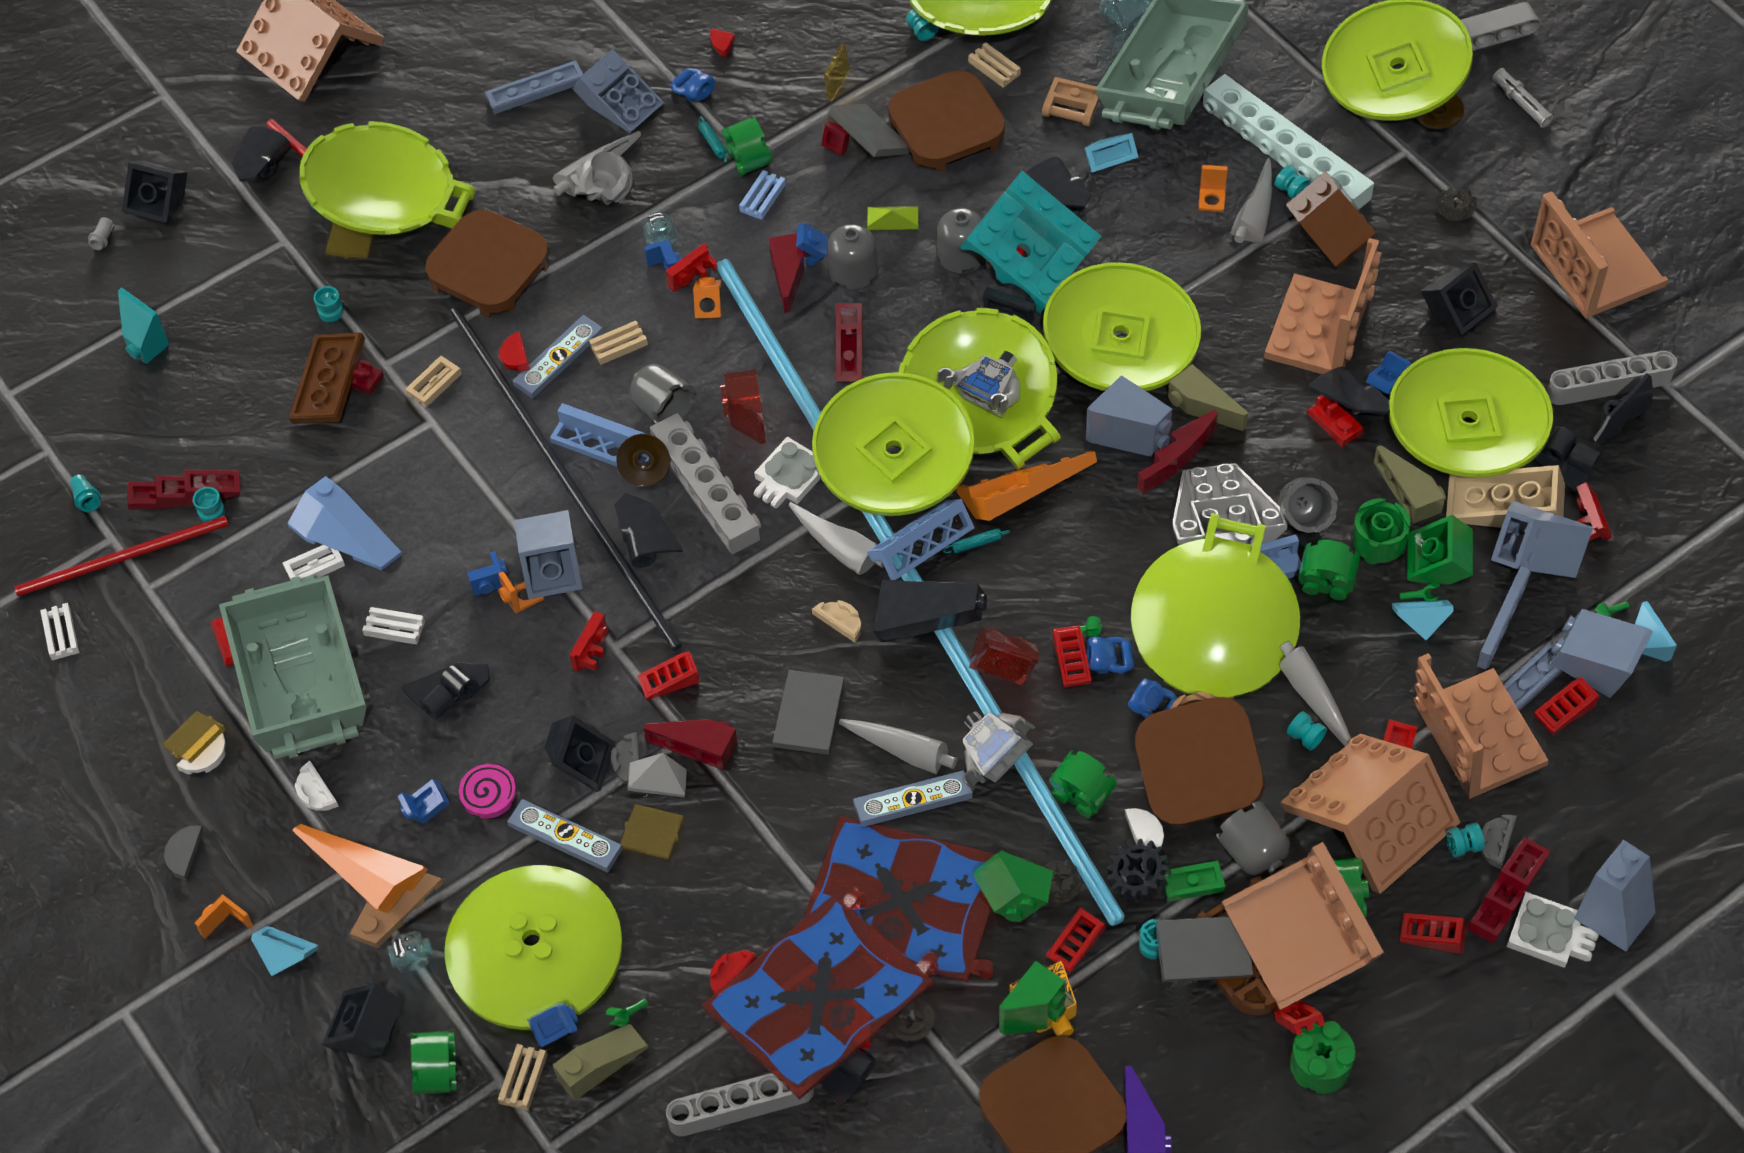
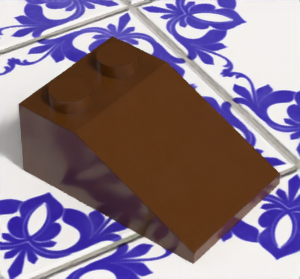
(1331, 219)

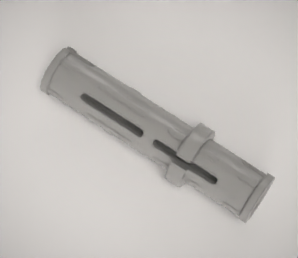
(1516, 91)

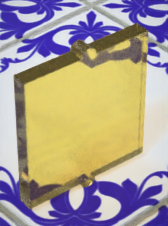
(836, 72)
(348, 243)
(193, 737)
(651, 831)

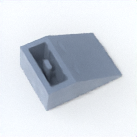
(617, 92)
(1541, 541)

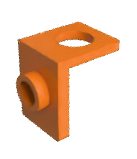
(1213, 184)
(707, 288)
(510, 594)
(217, 912)

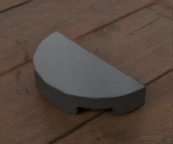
(623, 754)
(1497, 838)
(182, 850)

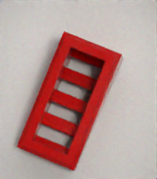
(1068, 639)
(674, 664)
(1580, 693)
(1080, 917)
(1441, 943)

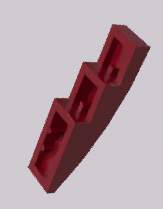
(1182, 448)
(179, 490)
(1508, 890)

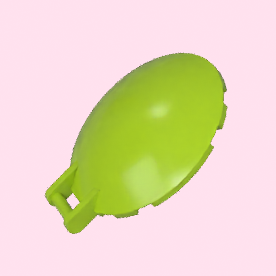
(981, 16)
(381, 180)
(966, 337)
(1215, 614)

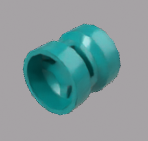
(922, 28)
(1291, 182)
(328, 304)
(208, 504)
(1304, 729)
(1465, 839)
(1148, 944)

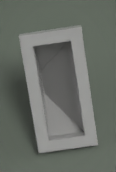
(657, 776)

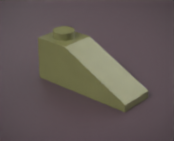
(1199, 396)
(1410, 485)
(597, 1060)

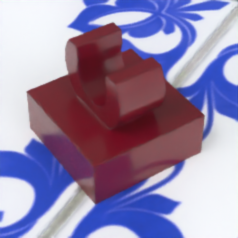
(835, 138)
(366, 377)

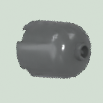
(951, 233)
(852, 256)
(661, 393)
(1319, 504)
(1255, 841)

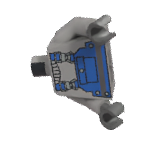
(986, 383)
(993, 745)

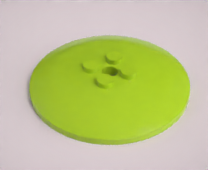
(1392, 32)
(1127, 298)
(1498, 393)
(887, 412)
(515, 981)

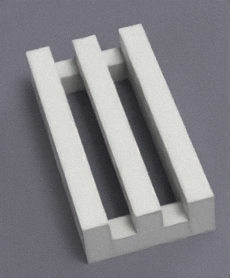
(315, 567)
(56, 613)
(396, 621)

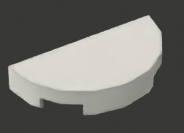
(207, 760)
(313, 791)
(1144, 826)

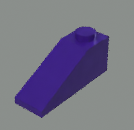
(1143, 1124)

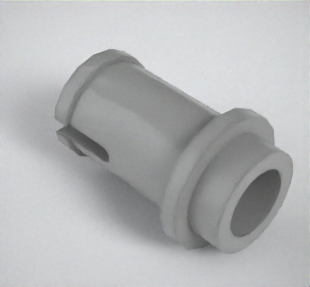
(99, 237)

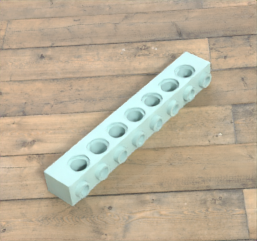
(1281, 137)

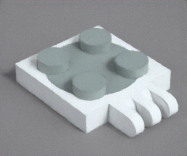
(786, 474)
(1550, 932)

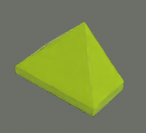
(892, 218)

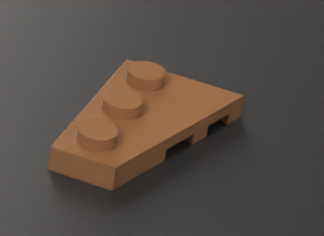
(376, 927)

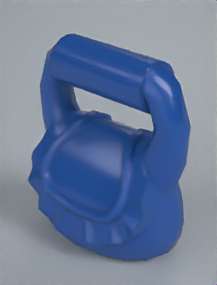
(696, 88)
(1102, 654)
(1148, 697)

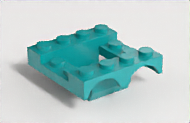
(1040, 225)

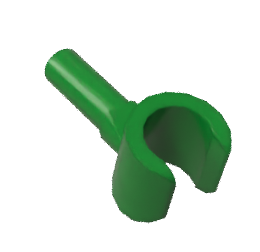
(1425, 593)
(1606, 610)
(1092, 627)
(622, 1015)

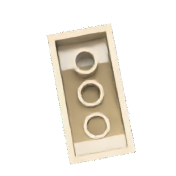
(1488, 498)

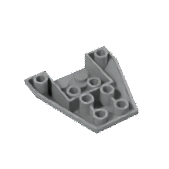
(1225, 492)

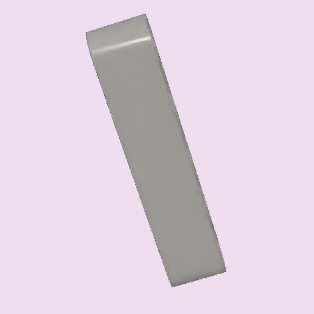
(1501, 25)
(1610, 377)
(728, 1111)

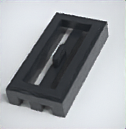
(1009, 304)

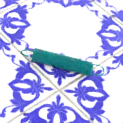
(712, 139)
(976, 541)

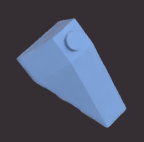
(335, 520)

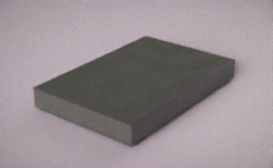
(869, 130)
(808, 712)
(1201, 950)

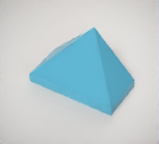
(1111, 151)
(1424, 615)
(1660, 643)
(281, 949)

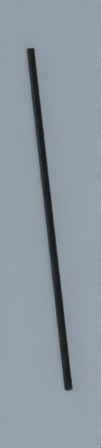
(567, 481)

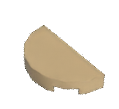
(841, 617)

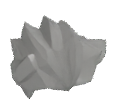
(603, 177)

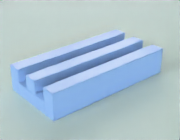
(745, 206)

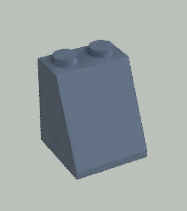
(1129, 419)
(548, 554)
(1600, 650)
(1620, 897)

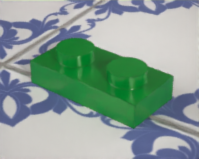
(1194, 881)

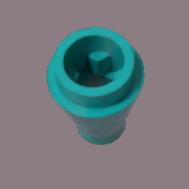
(85, 495)

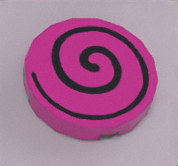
(487, 791)

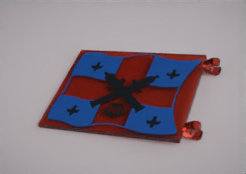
(914, 893)
(819, 994)

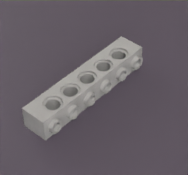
(733, 533)

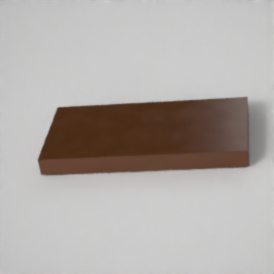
(327, 378)

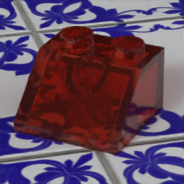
(743, 404)
(1003, 655)

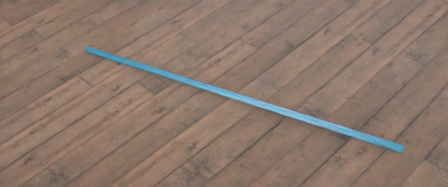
(946, 636)

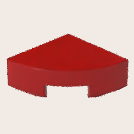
(721, 41)

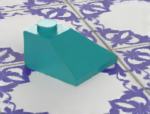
(140, 328)

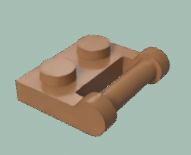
(1072, 95)

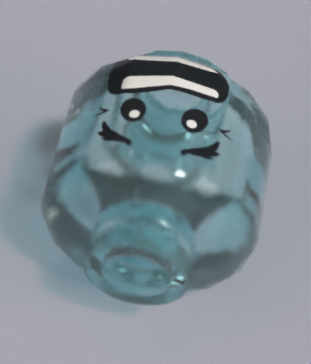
(658, 228)
(409, 951)

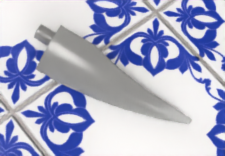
(562, 178)
(1253, 217)
(841, 542)
(1313, 689)
(907, 745)

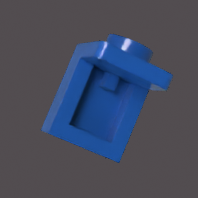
(812, 242)
(661, 253)
(1387, 373)
(487, 578)
(424, 802)
(553, 1023)

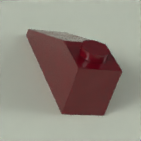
(787, 266)
(849, 342)
(697, 739)

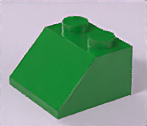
(1440, 552)
(1014, 885)
(1033, 1002)

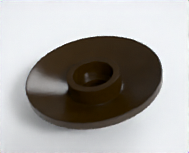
(1444, 116)
(640, 472)

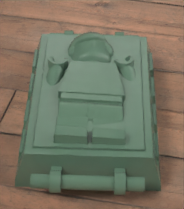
(1170, 60)
(294, 666)

